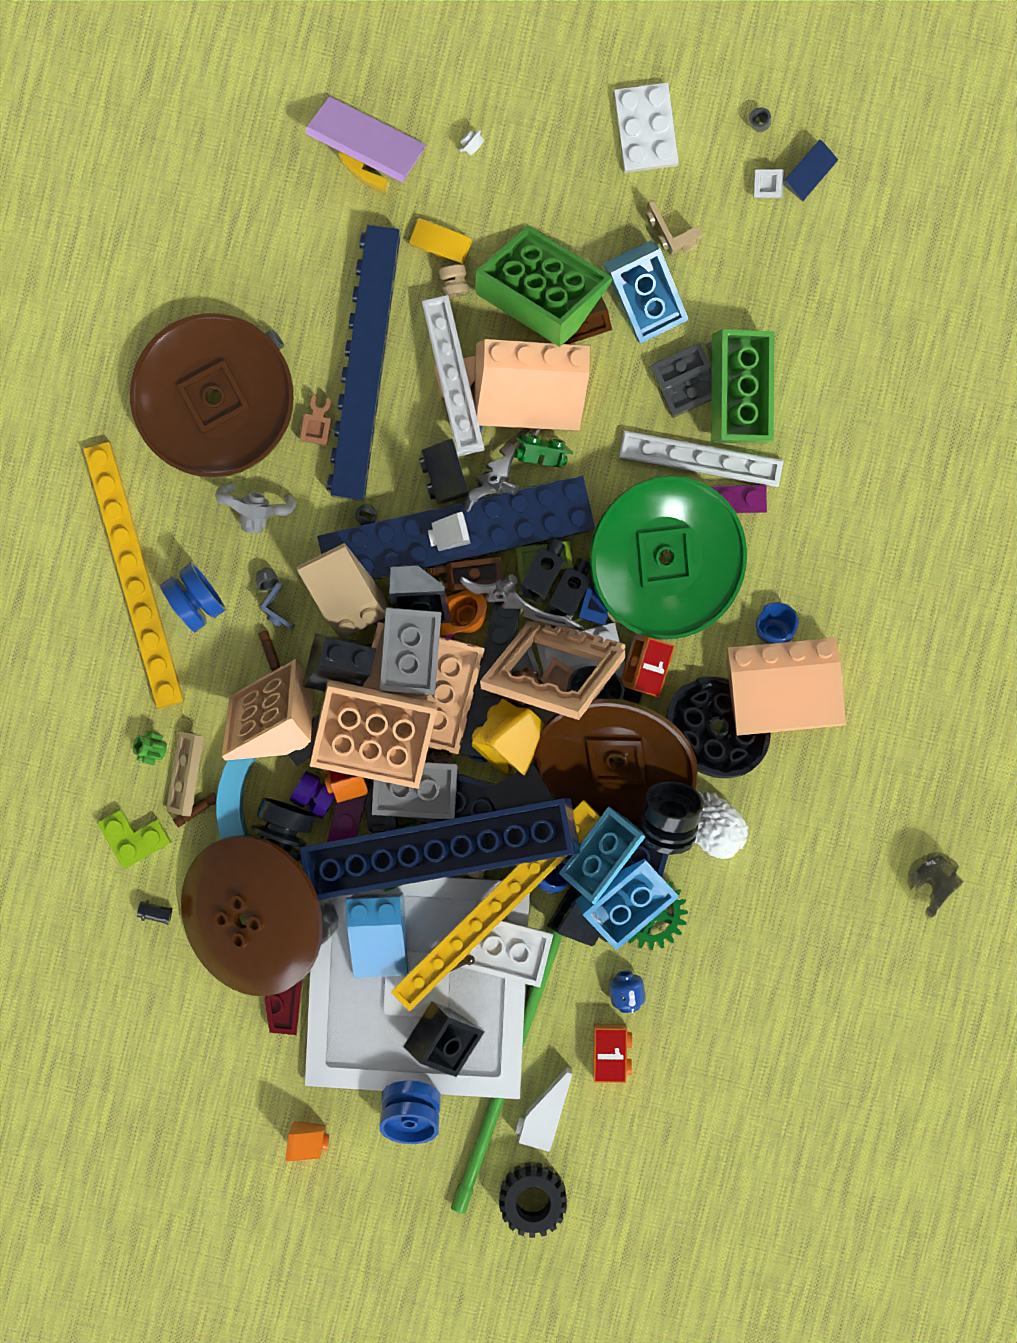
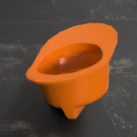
(466, 613)

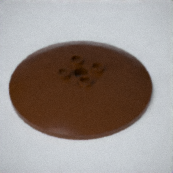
(173, 386)
(578, 762)
(280, 909)

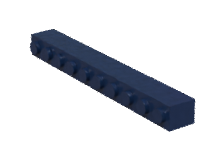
(365, 362)

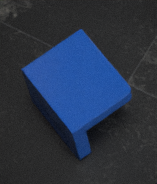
(592, 608)

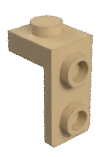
(686, 241)

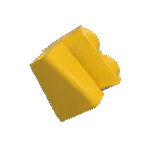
(508, 737)

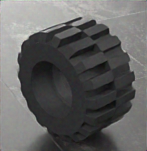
(533, 1221)

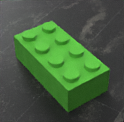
(742, 386)

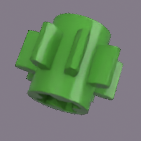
(149, 747)

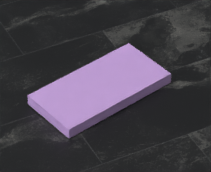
(365, 139)

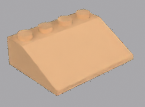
(530, 384)
(786, 686)
(269, 715)
(373, 734)

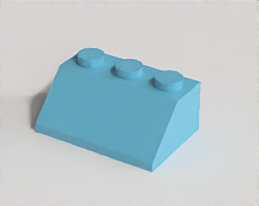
(602, 854)

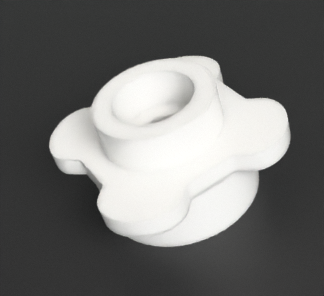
(471, 142)

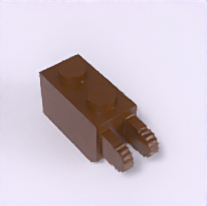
(477, 571)

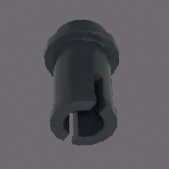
(154, 912)

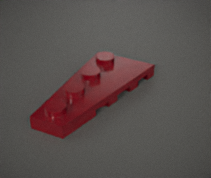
(284, 1010)

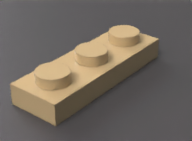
(185, 773)

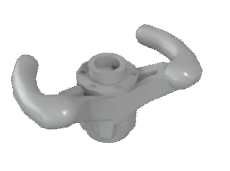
(254, 507)

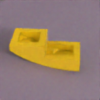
(358, 170)
(440, 241)

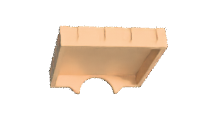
(455, 680)

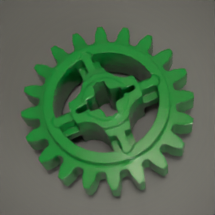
(673, 921)

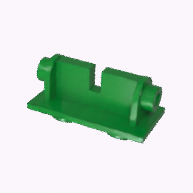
(532, 447)

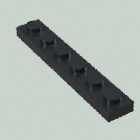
(499, 636)

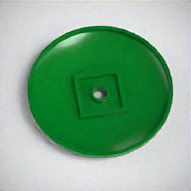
(704, 564)

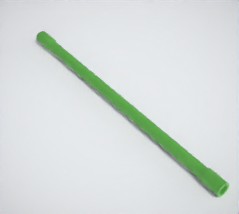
(465, 1188)

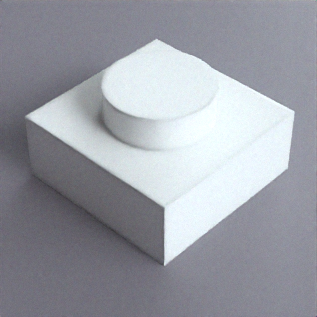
(769, 183)

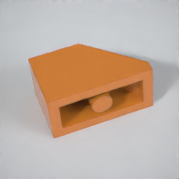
(306, 1141)

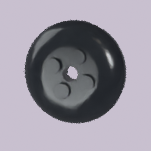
(708, 705)

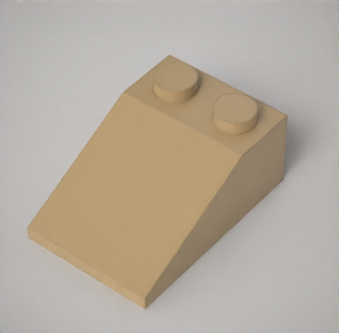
(343, 590)

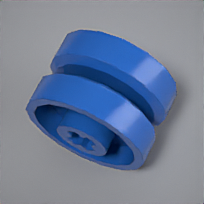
(192, 597)
(410, 1112)

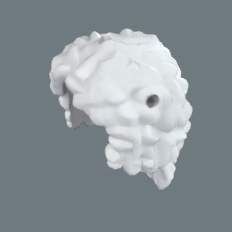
(720, 828)

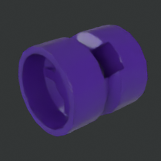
(313, 794)

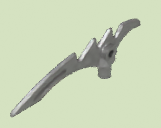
(498, 478)
(504, 591)

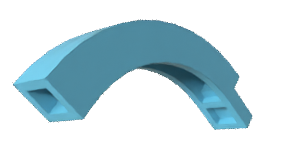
(230, 798)

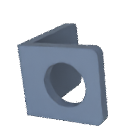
(272, 616)

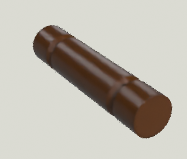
(269, 650)
(197, 808)

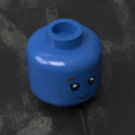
(627, 991)

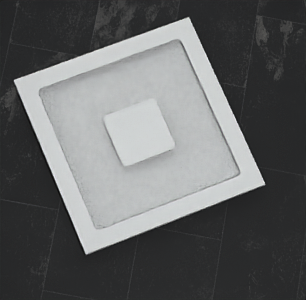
(361, 1026)

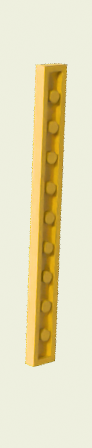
(133, 575)
(484, 919)

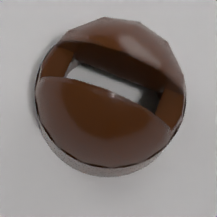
(447, 759)

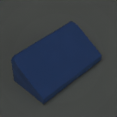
(810, 170)

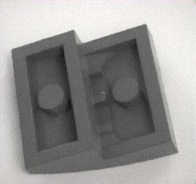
(684, 379)

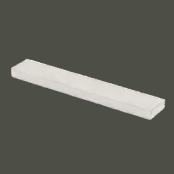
(453, 375)
(701, 459)

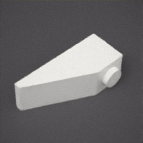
(449, 532)
(543, 1115)

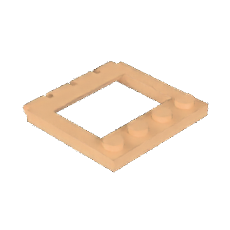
(547, 695)

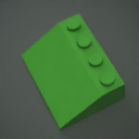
(541, 285)

